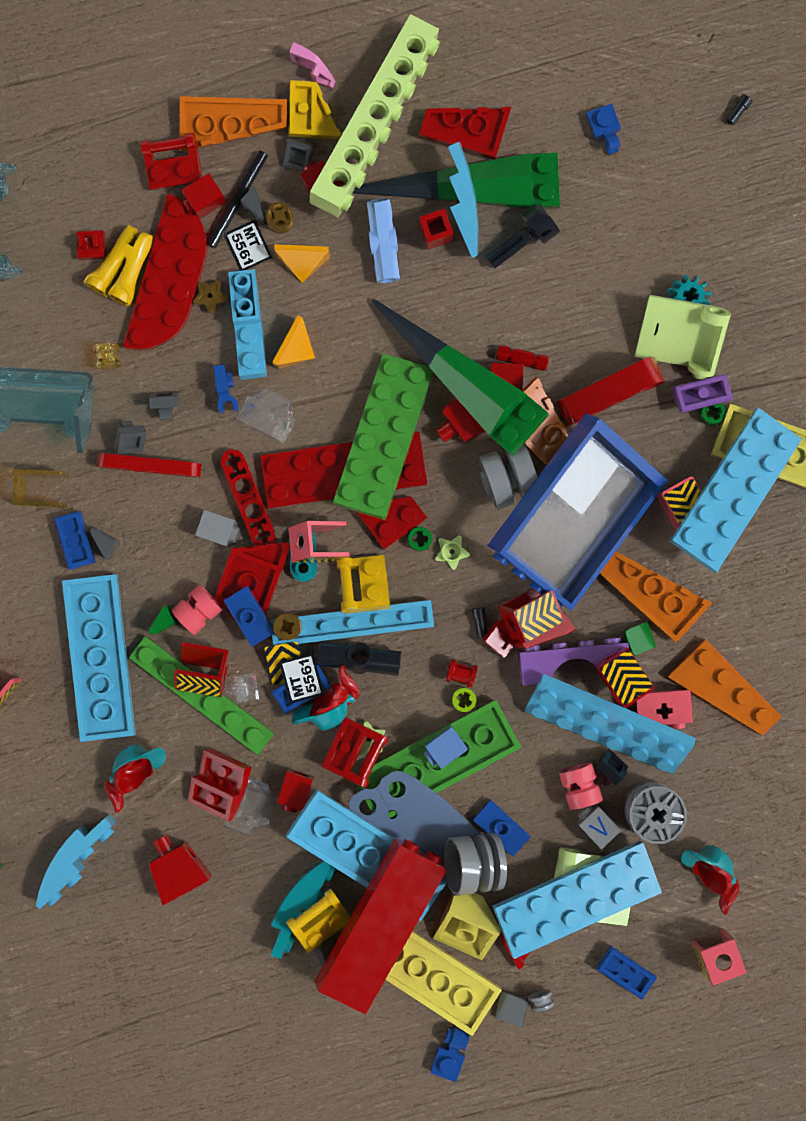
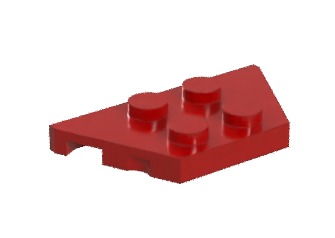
(253, 567)

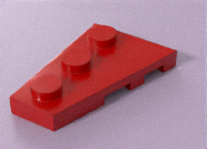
(475, 129)

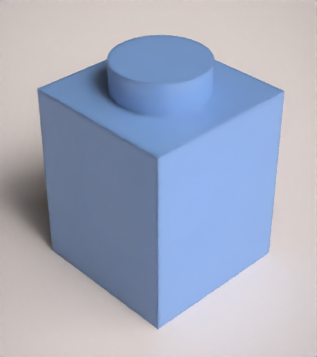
(444, 747)

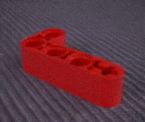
(611, 390)

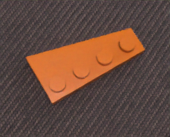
(230, 119)
(659, 599)

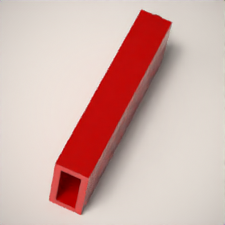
(380, 925)

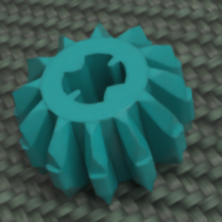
(684, 286)

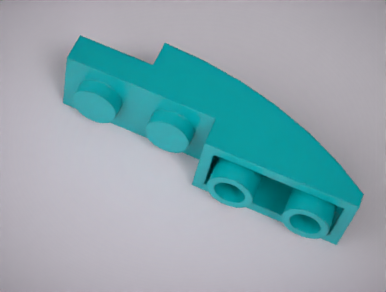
(301, 896)

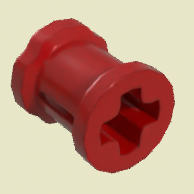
(461, 673)

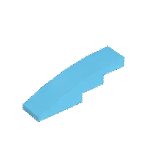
(465, 211)

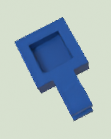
(604, 125)
(224, 382)

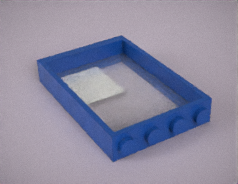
(577, 512)

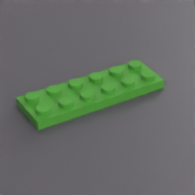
(383, 437)
(482, 731)

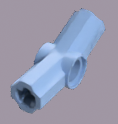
(383, 240)

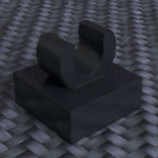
(611, 767)

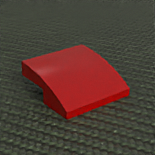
(219, 784)

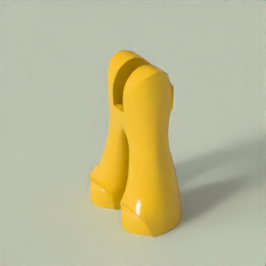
(104, 277)

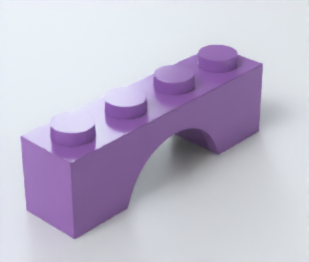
(536, 662)

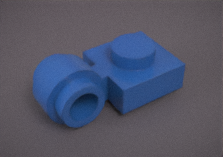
(449, 1059)

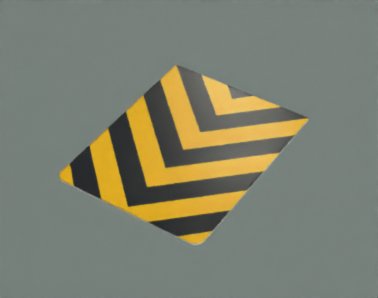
(277, 654)

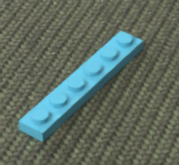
(343, 625)

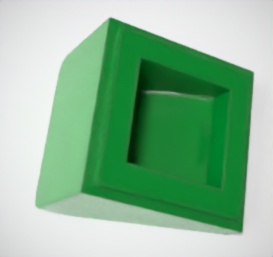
(163, 621)
(639, 638)

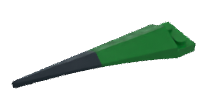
(507, 182)
(494, 403)

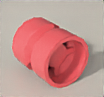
(196, 609)
(581, 789)

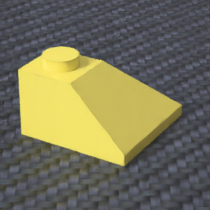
(468, 925)

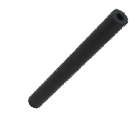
(235, 202)

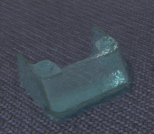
(48, 399)

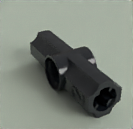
(377, 661)

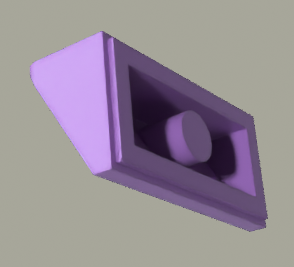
(702, 393)

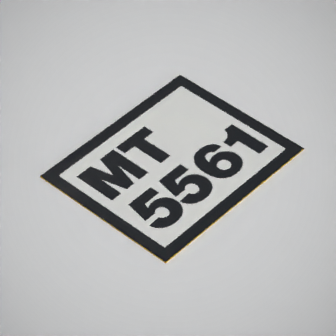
(248, 245)
(301, 678)

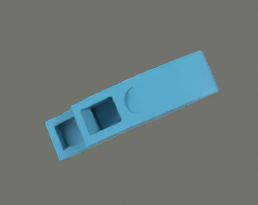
(247, 324)
(65, 865)

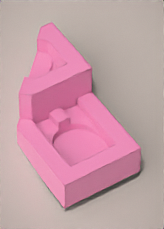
(306, 58)

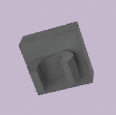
(164, 402)
(129, 438)

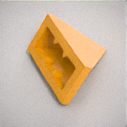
(302, 259)
(295, 347)

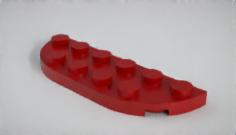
(169, 278)

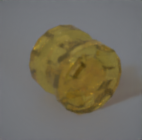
(106, 356)

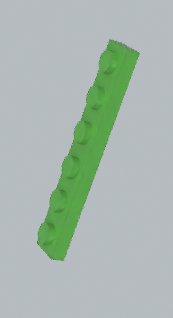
(219, 710)

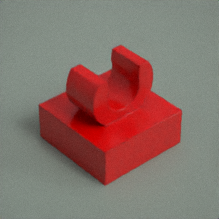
(91, 245)

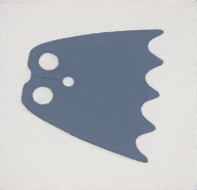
(420, 814)

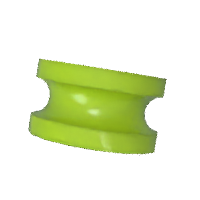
(472, 698)

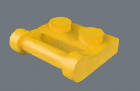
(372, 581)
(319, 921)

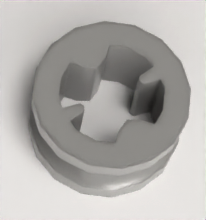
(541, 1000)

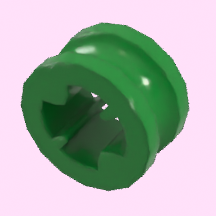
(710, 420)
(414, 545)

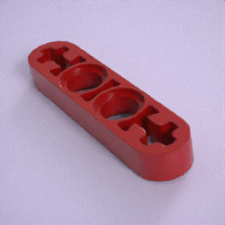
(149, 465)
(251, 497)

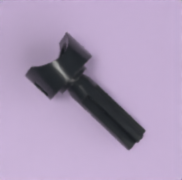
(538, 226)

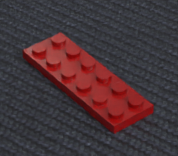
(316, 472)

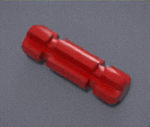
(524, 357)

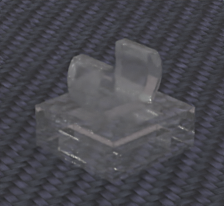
(244, 688)

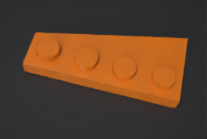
(551, 432)
(720, 684)

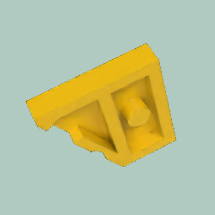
(309, 112)

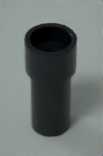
(742, 104)
(480, 623)

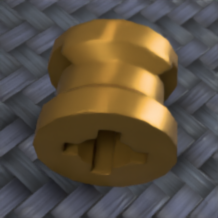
(280, 212)
(291, 628)

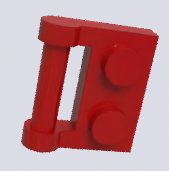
(172, 171)
(347, 748)

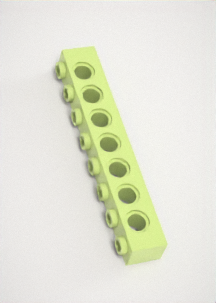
(414, 35)

